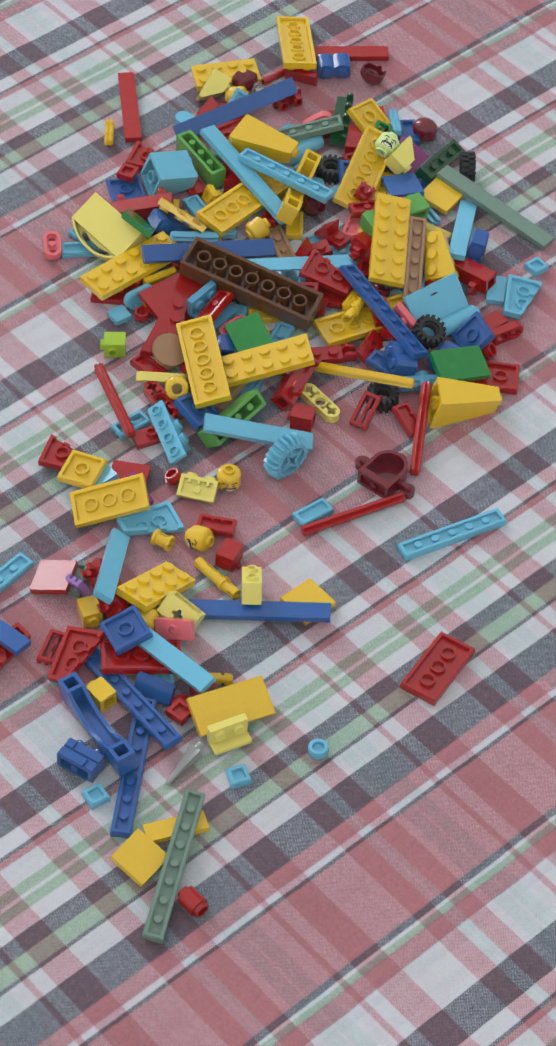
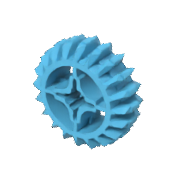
(286, 455)

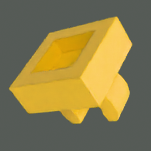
(210, 194)

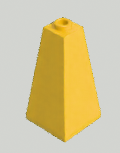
(264, 140)
(460, 401)

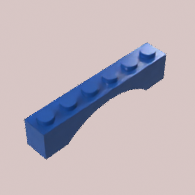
(112, 745)

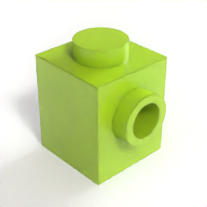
(114, 344)

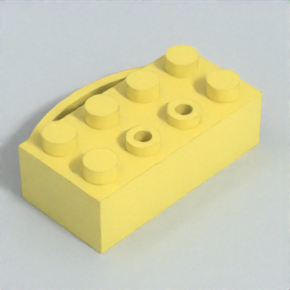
(105, 228)

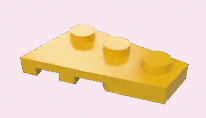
(181, 215)
(437, 256)

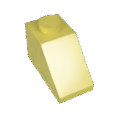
(214, 86)
(401, 158)

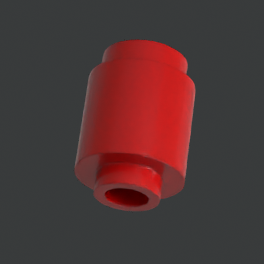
(192, 901)

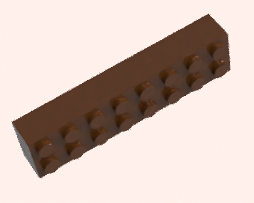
(252, 283)

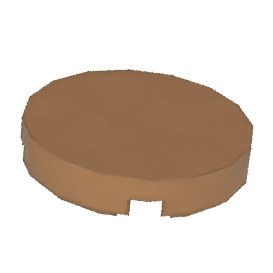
(168, 350)

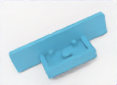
(169, 432)

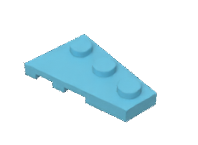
(519, 295)
(159, 516)

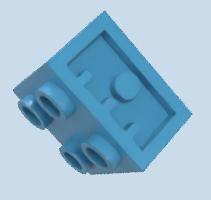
(201, 298)

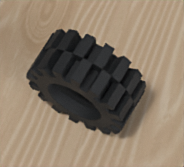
(326, 163)
(468, 164)
(433, 324)
(383, 389)

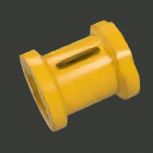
(162, 540)

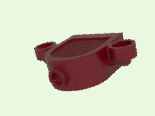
(384, 473)

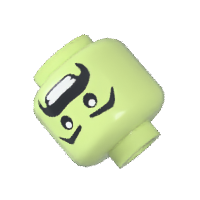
(386, 144)

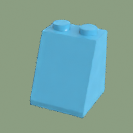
(168, 170)

